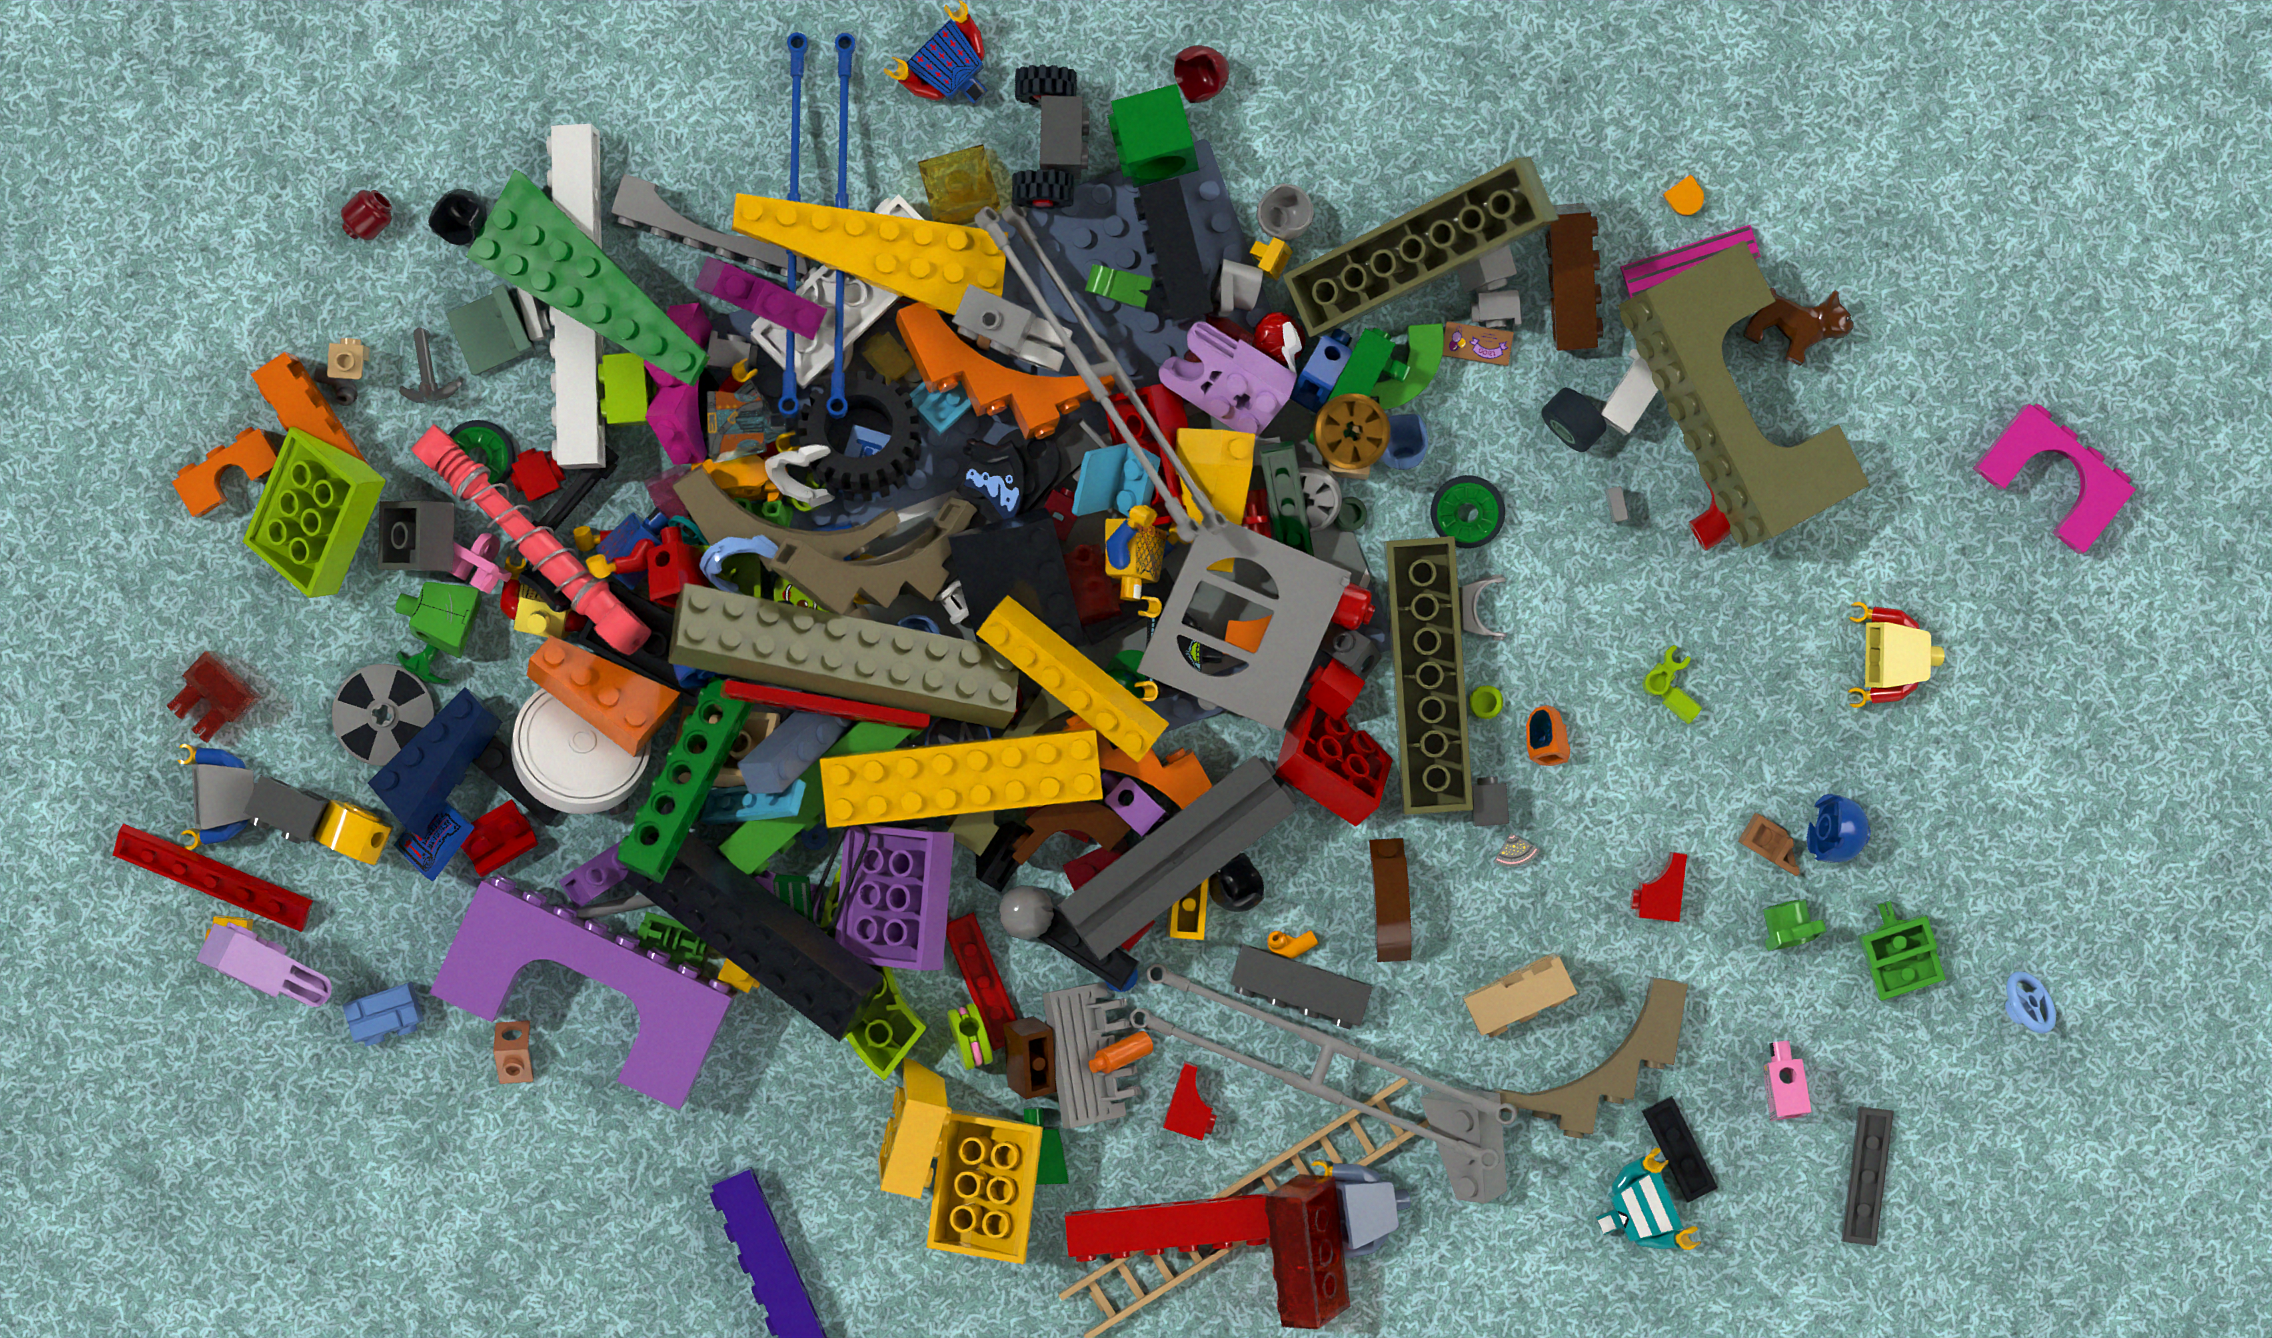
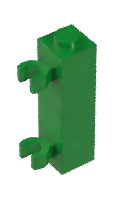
(1364, 368)

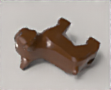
(1801, 324)

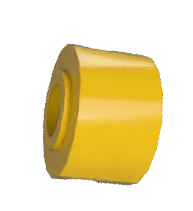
(353, 831)

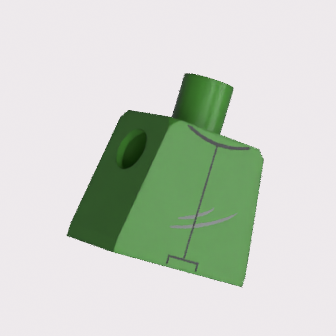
(442, 615)

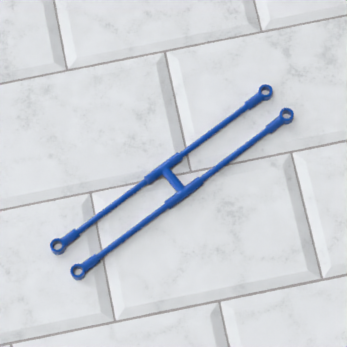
(841, 201)

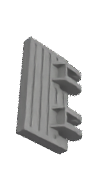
(1076, 1038)

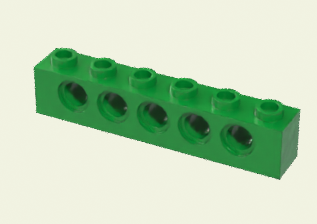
(656, 859)

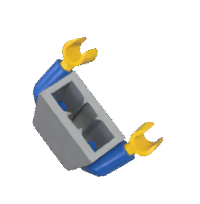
(219, 794)

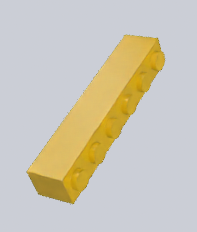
(1072, 678)

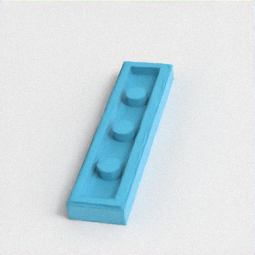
(738, 805)

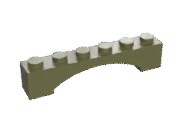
(978, 828)

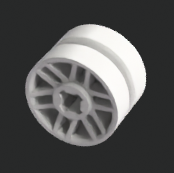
(1037, 345)

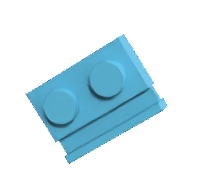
(939, 408)

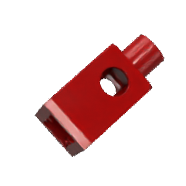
(672, 567)

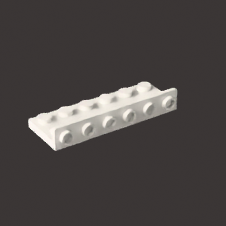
(861, 309)

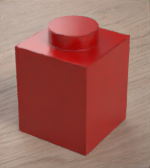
(1333, 688)

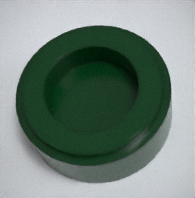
(1351, 515)

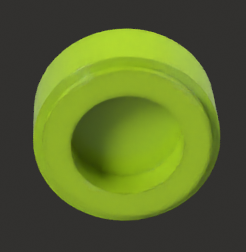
(1486, 702)

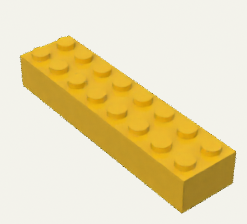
(961, 777)

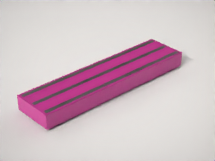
(1655, 269)

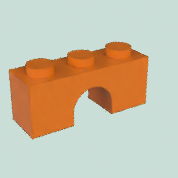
(200, 484)

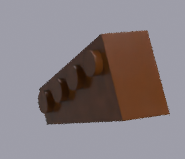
(1573, 278)

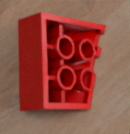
(1333, 763)

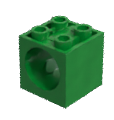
(1152, 136)

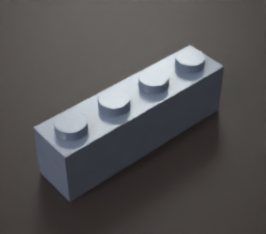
(791, 750)

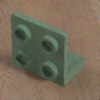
(490, 330)

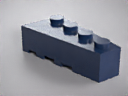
(435, 761)

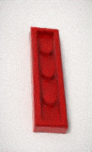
(981, 976)

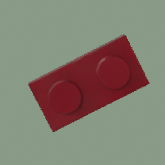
(1087, 866)

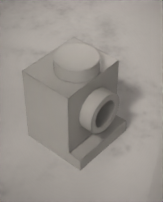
(1496, 308)
(730, 351)

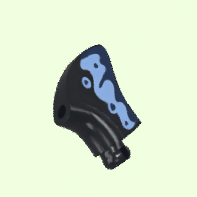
(996, 474)

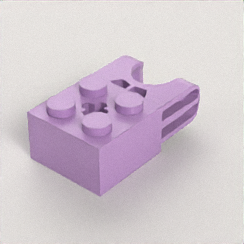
(1231, 381)
(262, 965)

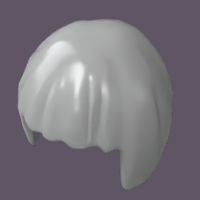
(1285, 212)
(1026, 912)

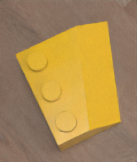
(914, 1132)

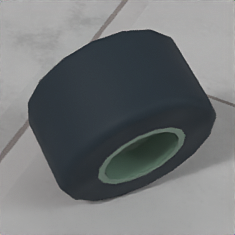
(1574, 419)

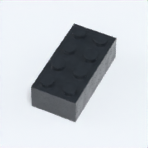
(1175, 252)
(653, 655)

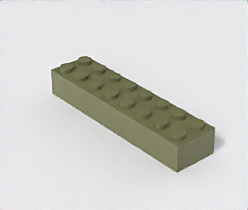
(1421, 246)
(1428, 675)

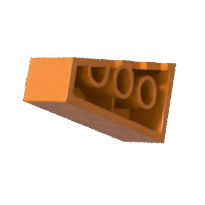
(300, 403)

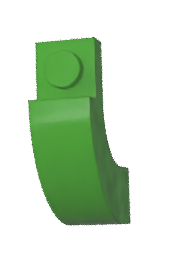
(1423, 357)

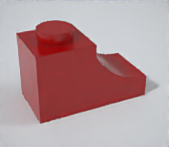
(1663, 895)
(1187, 1110)

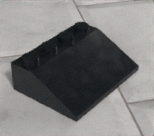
(1020, 561)

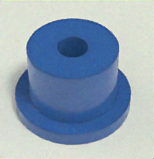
(815, 844)

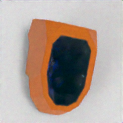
(1547, 737)

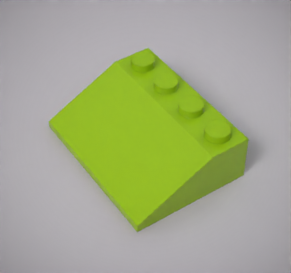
(313, 513)

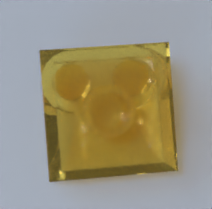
(959, 185)

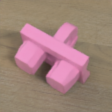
(487, 572)

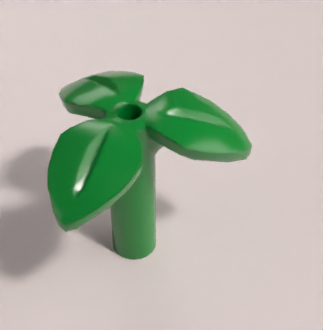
(420, 665)

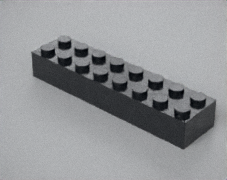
(763, 936)

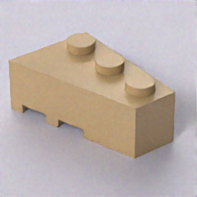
(1519, 995)

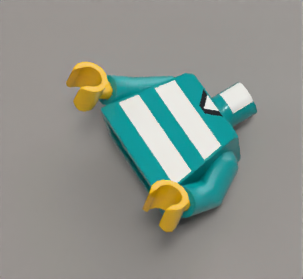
(1645, 1207)

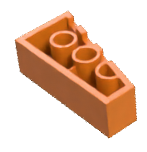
(603, 693)

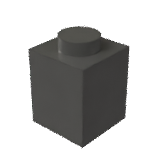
(1489, 802)

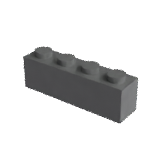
(1300, 985)

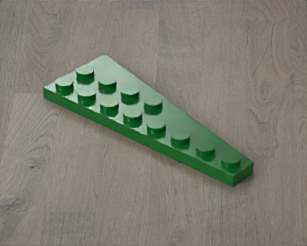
(553, 260)

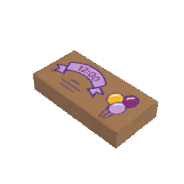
(1477, 343)

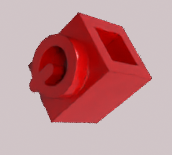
(537, 474)

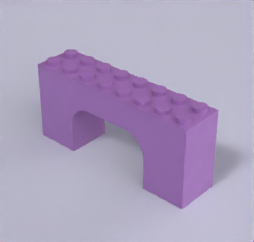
(674, 1001)

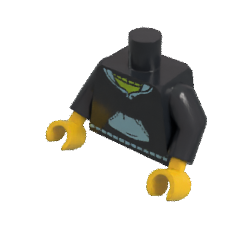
(1193, 651)

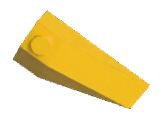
(1222, 469)

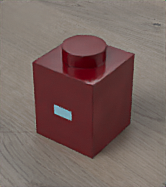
(1060, 507)

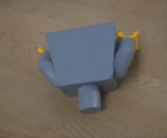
(1365, 1206)

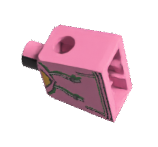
(1785, 1099)

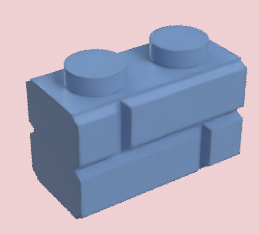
(383, 1013)

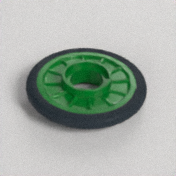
(495, 443)
(1474, 491)

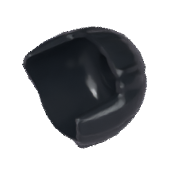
(458, 217)
(1237, 885)

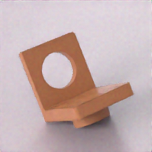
(513, 1056)

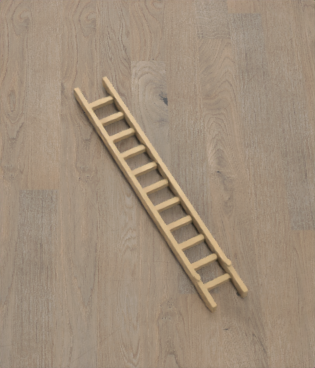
(1262, 1171)

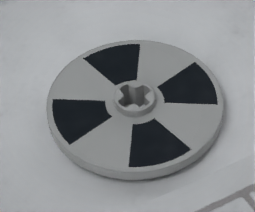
(369, 691)

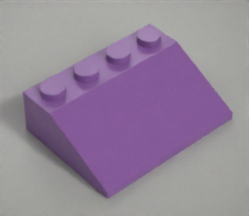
(897, 897)

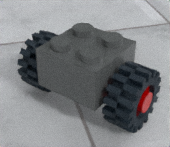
(1061, 134)

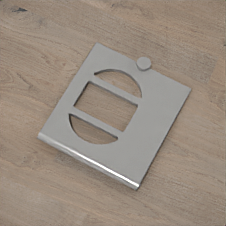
(1300, 617)

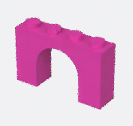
(2101, 489)

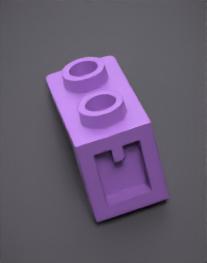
(594, 877)

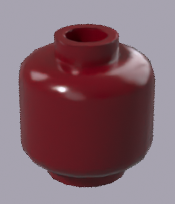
(366, 215)

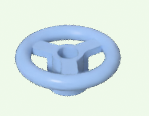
(2025, 1007)

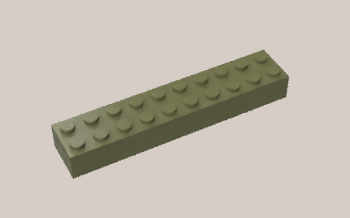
(843, 656)

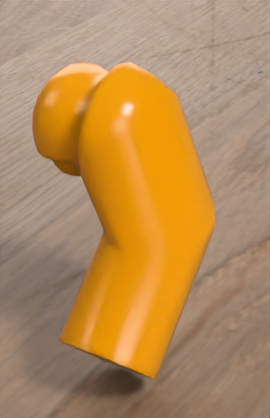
(1289, 946)

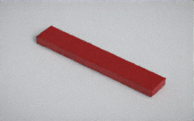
(824, 705)
(212, 877)

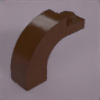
(1086, 816)
(1391, 900)

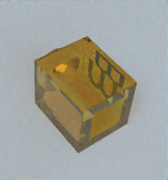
(887, 357)

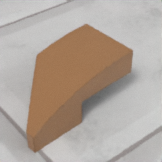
(1770, 842)

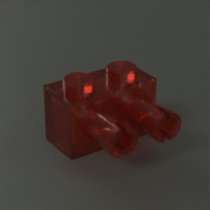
(1091, 586)
(219, 684)

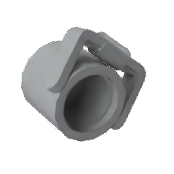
(1234, 286)

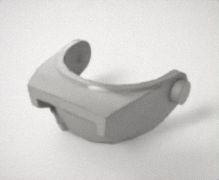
(1468, 598)

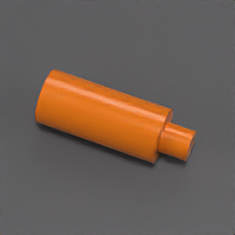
(1122, 1053)

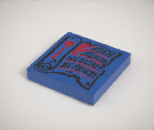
(439, 845)

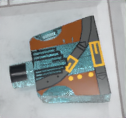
(739, 425)

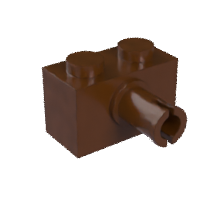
(1029, 1057)

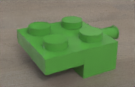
(1901, 954)

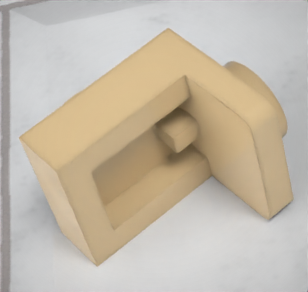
(347, 359)

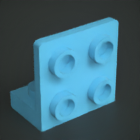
(1113, 480)

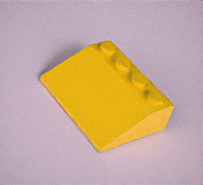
(985, 1187)

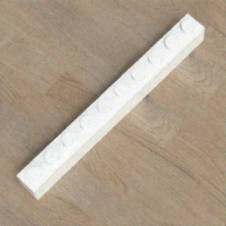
(575, 346)

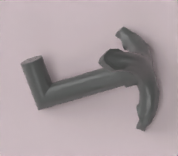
(427, 388)

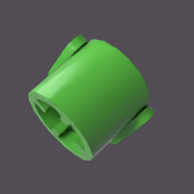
(1791, 925)

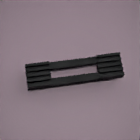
(577, 492)

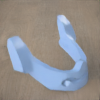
(712, 559)

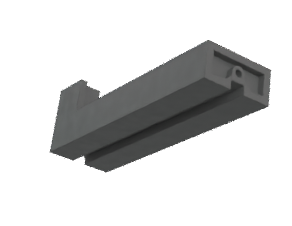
(1178, 856)

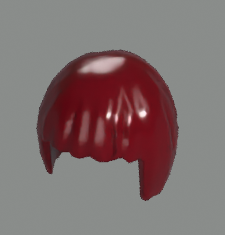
(1200, 73)

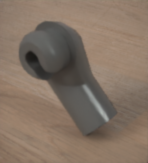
(344, 388)

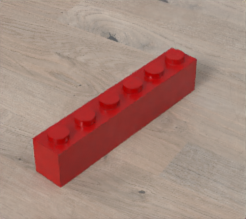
(1167, 1226)

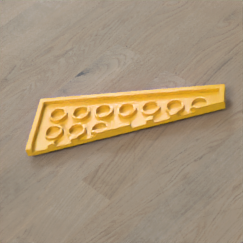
(887, 251)

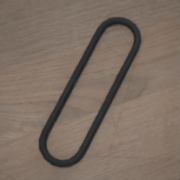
(851, 878)

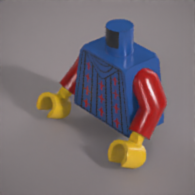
(946, 61)
(624, 548)

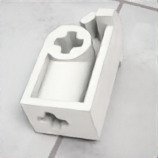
(1630, 396)

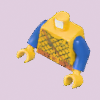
(1137, 549)

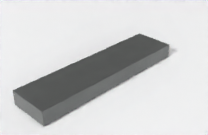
(1867, 1175)

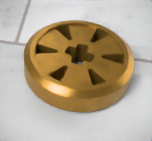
(1360, 412)

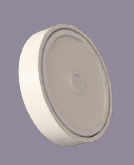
(570, 761)

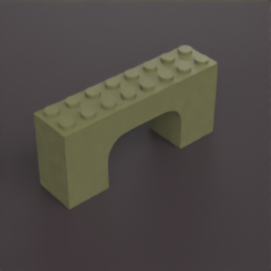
(1681, 339)

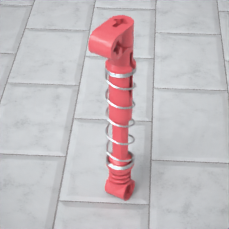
(588, 593)

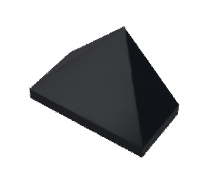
(996, 862)

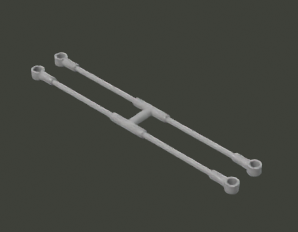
(1187, 527)
(1315, 1083)

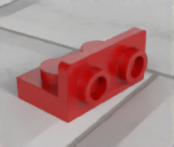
(499, 838)

